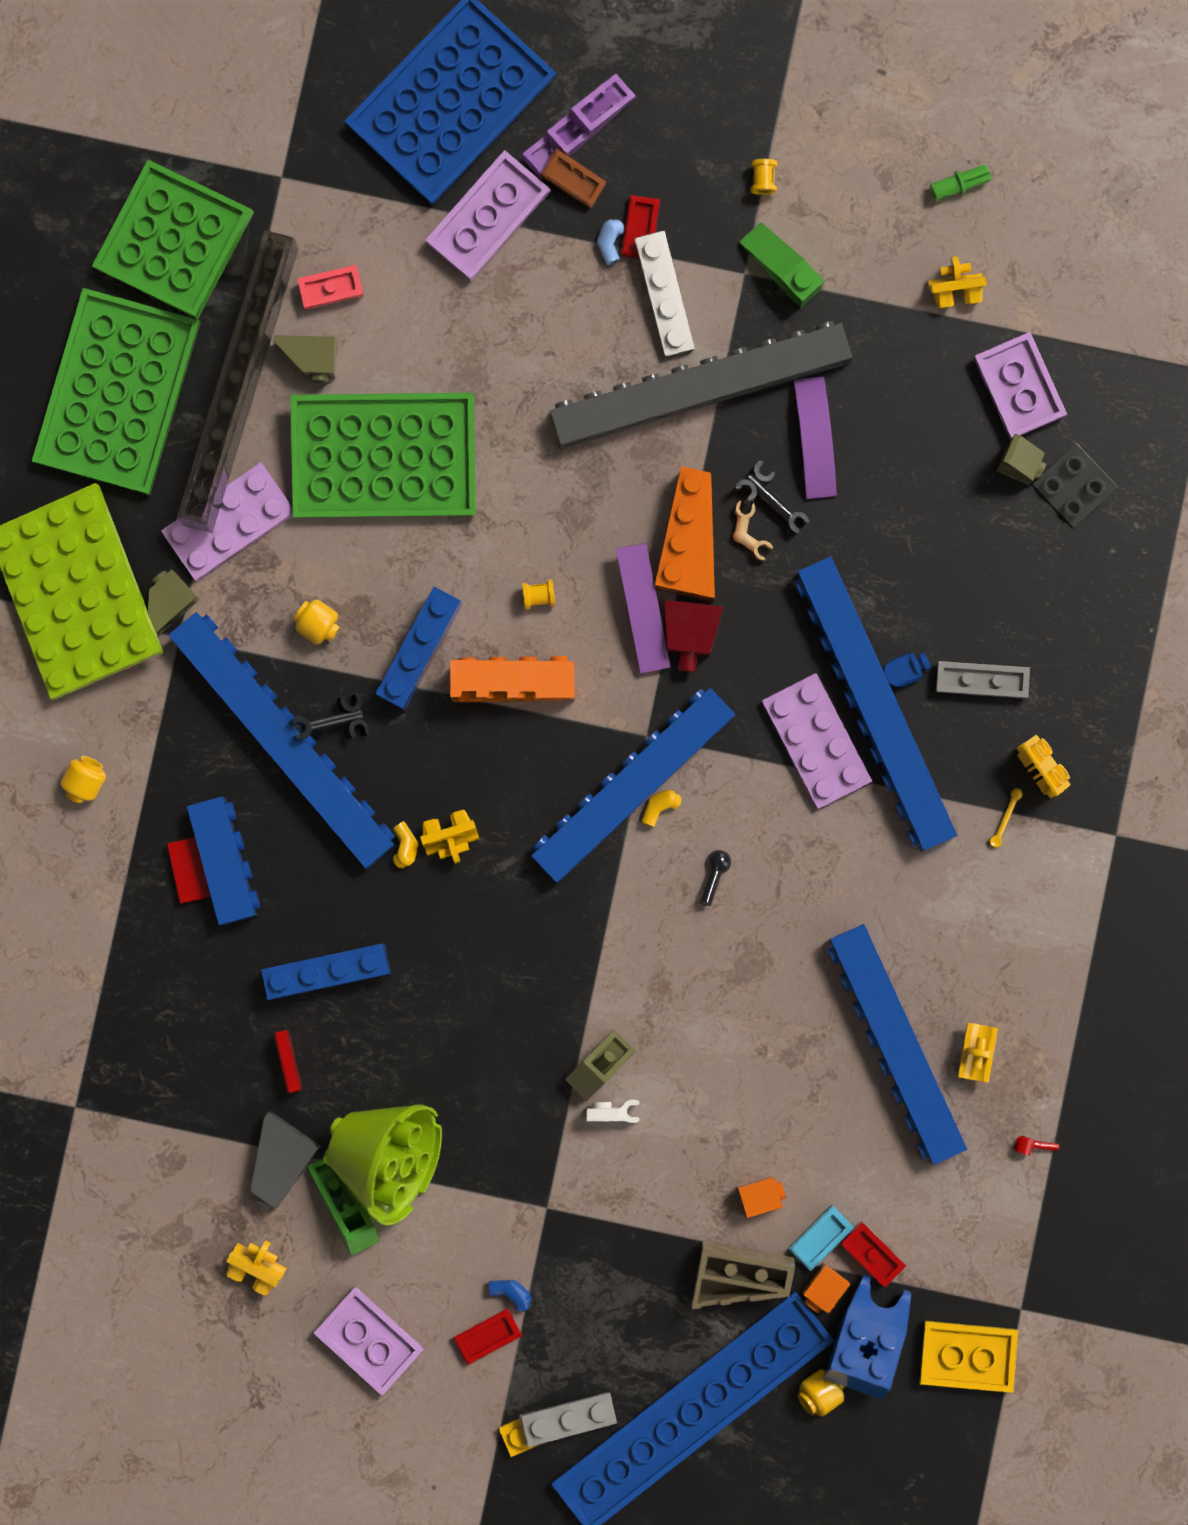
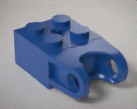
(873, 1331)

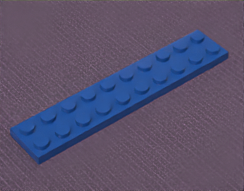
(692, 1411)

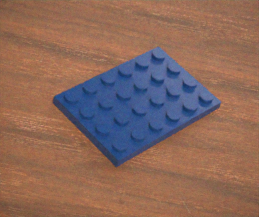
(450, 99)

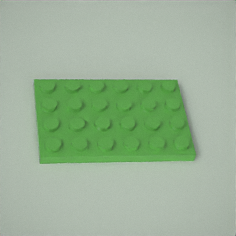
(116, 391)
(383, 454)

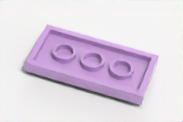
(487, 215)
(247, 513)
(816, 741)

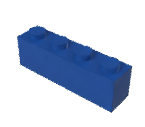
(419, 648)
(222, 860)
(326, 971)

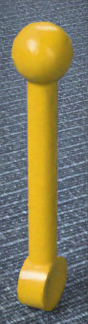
(996, 841)

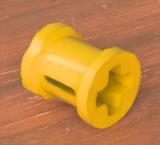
(763, 177)
(538, 594)

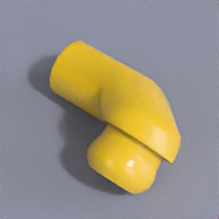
(660, 802)
(407, 848)

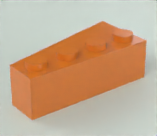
(687, 552)
(512, 680)

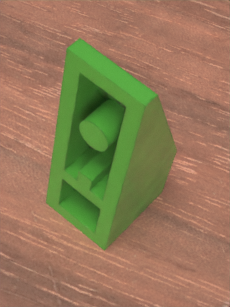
(782, 264)
(346, 1211)

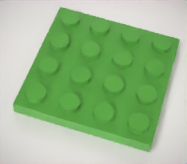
(173, 239)

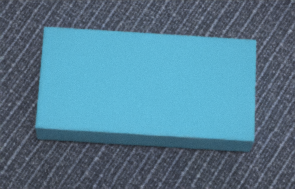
(821, 1238)

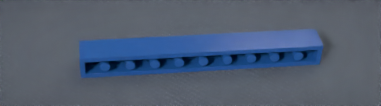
(875, 703)
(270, 727)

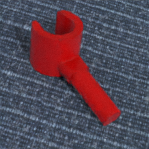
(1025, 1145)

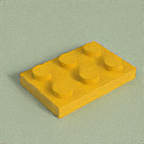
(968, 1356)

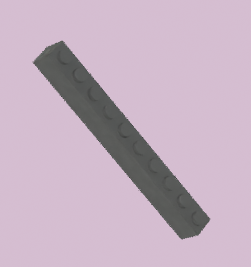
(701, 385)

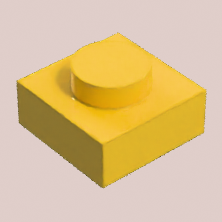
(514, 1437)

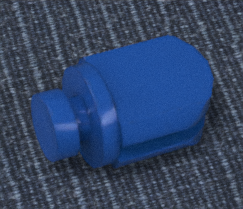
(906, 669)

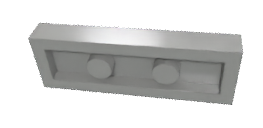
(982, 679)
(568, 1419)

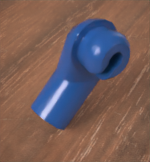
(513, 1290)

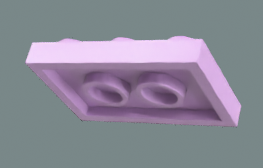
(1020, 385)
(369, 1340)

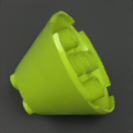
(386, 1157)

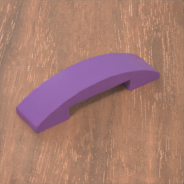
(815, 437)

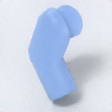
(606, 240)

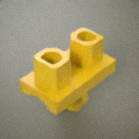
(943, 287)
(449, 840)
(977, 1052)
(258, 1263)

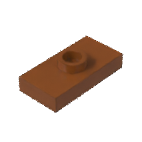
(572, 178)

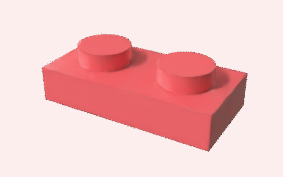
(330, 287)

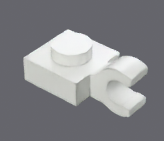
(604, 1112)

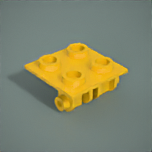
(1054, 776)

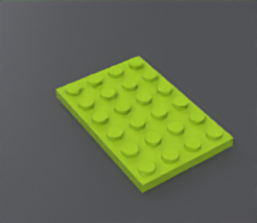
(75, 592)

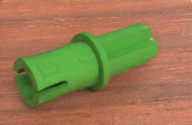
(960, 182)

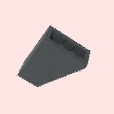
(279, 1160)

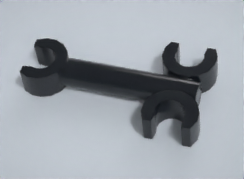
(755, 486)
(350, 715)

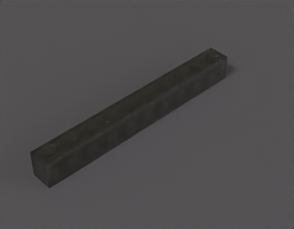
(238, 381)

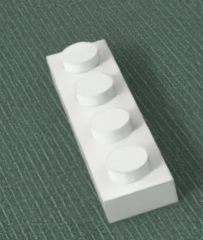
(664, 294)

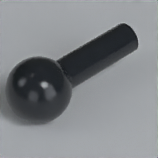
(718, 863)

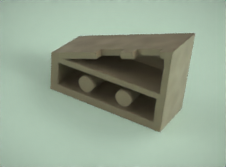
(740, 1274)

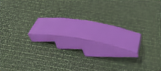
(581, 123)
(643, 607)

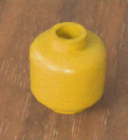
(316, 622)
(83, 779)
(820, 1395)

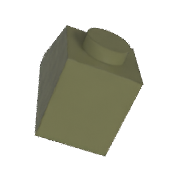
(310, 355)
(1022, 460)
(169, 600)
(600, 1065)

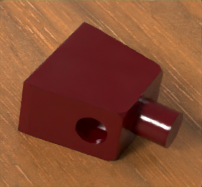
(690, 631)

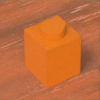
(761, 1196)
(824, 1289)

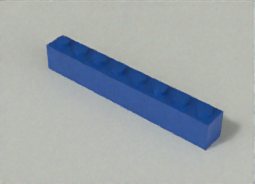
(633, 785)
(898, 1045)

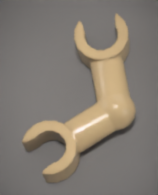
(741, 536)

